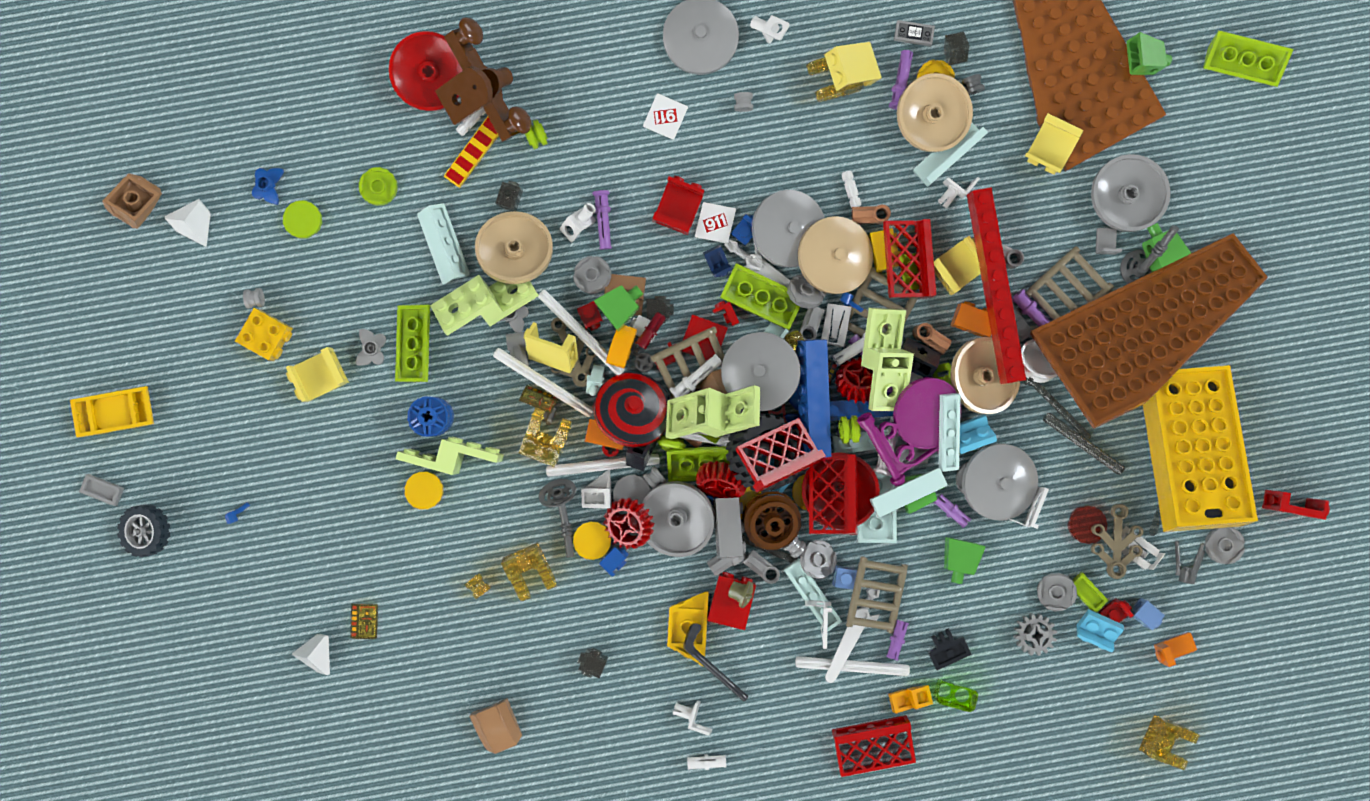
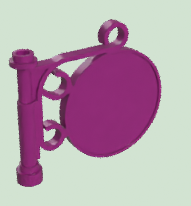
(914, 421)

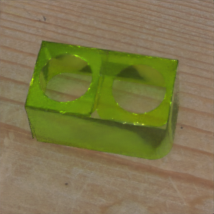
(968, 706)

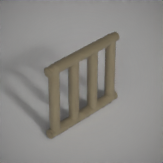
(1060, 266)
(862, 290)
(675, 350)
(861, 582)

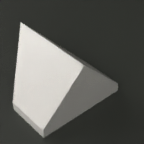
(191, 221)
(598, 492)
(315, 653)

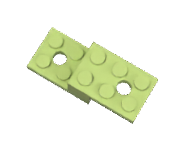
(478, 299)
(885, 357)
(713, 412)
(449, 455)

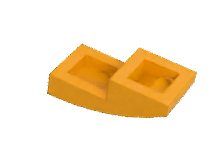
(621, 346)
(910, 698)

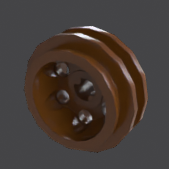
(778, 534)

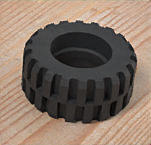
(767, 424)

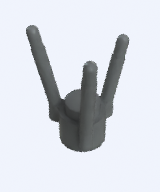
(1188, 574)

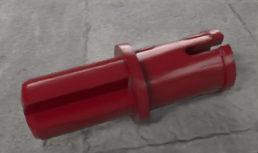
(651, 330)

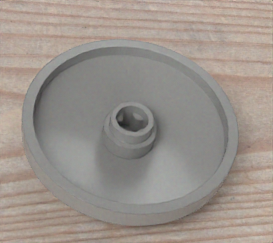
(700, 36)
(1130, 193)
(781, 224)
(763, 362)
(1000, 481)
(681, 518)

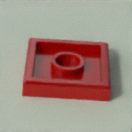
(698, 325)

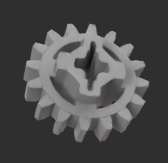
(1043, 634)

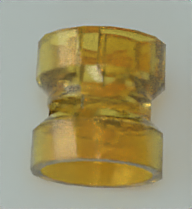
(477, 590)

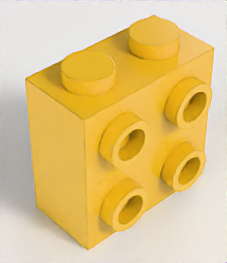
(264, 335)

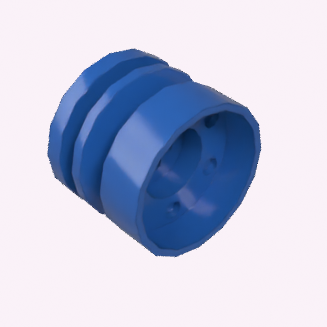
(438, 408)

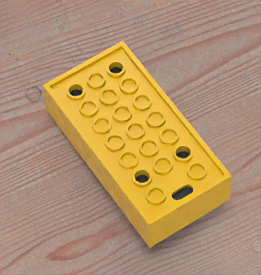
(1199, 452)

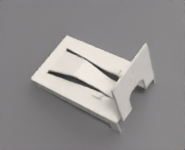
(837, 315)
(1034, 511)
(1146, 545)
(825, 617)

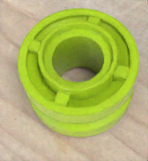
(536, 135)
(849, 429)

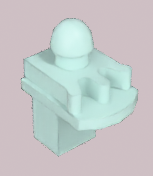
(595, 380)

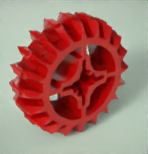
(854, 381)
(719, 481)
(634, 521)

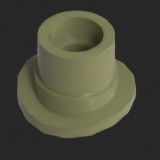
(741, 593)

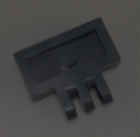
(948, 650)

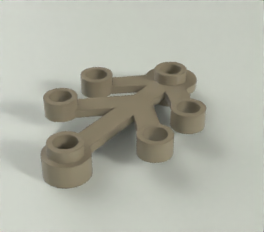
(577, 368)
(1117, 544)

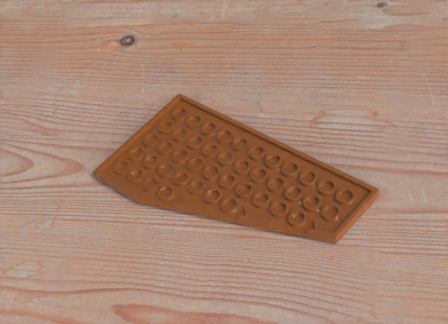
(1083, 73)
(1140, 335)

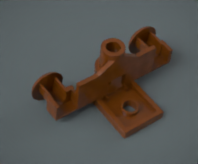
(479, 85)

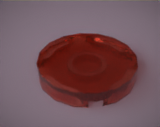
(1081, 522)

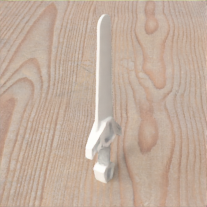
(757, 263)
(850, 638)

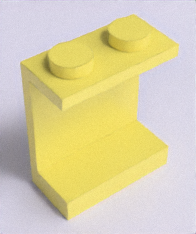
(852, 65)
(1053, 144)
(958, 265)
(549, 353)
(317, 375)

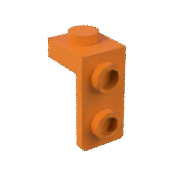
(1173, 648)

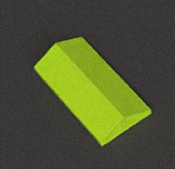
(1247, 58)
(760, 296)
(412, 343)
(685, 462)

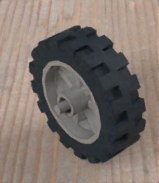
(130, 530)

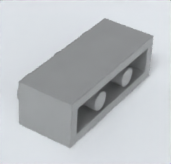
(729, 528)

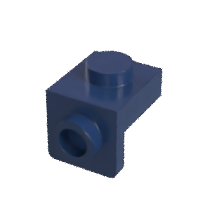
(717, 261)

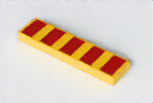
(472, 154)

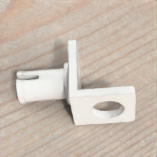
(770, 28)
(954, 190)
(579, 221)
(691, 713)

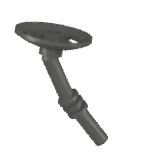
(1143, 265)
(559, 501)

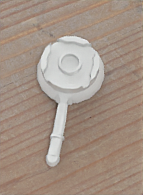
(1036, 364)

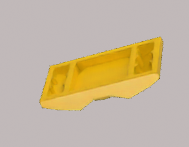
(112, 412)

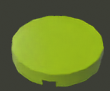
(378, 186)
(302, 219)

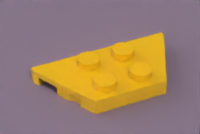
(681, 617)

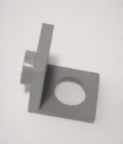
(1106, 241)

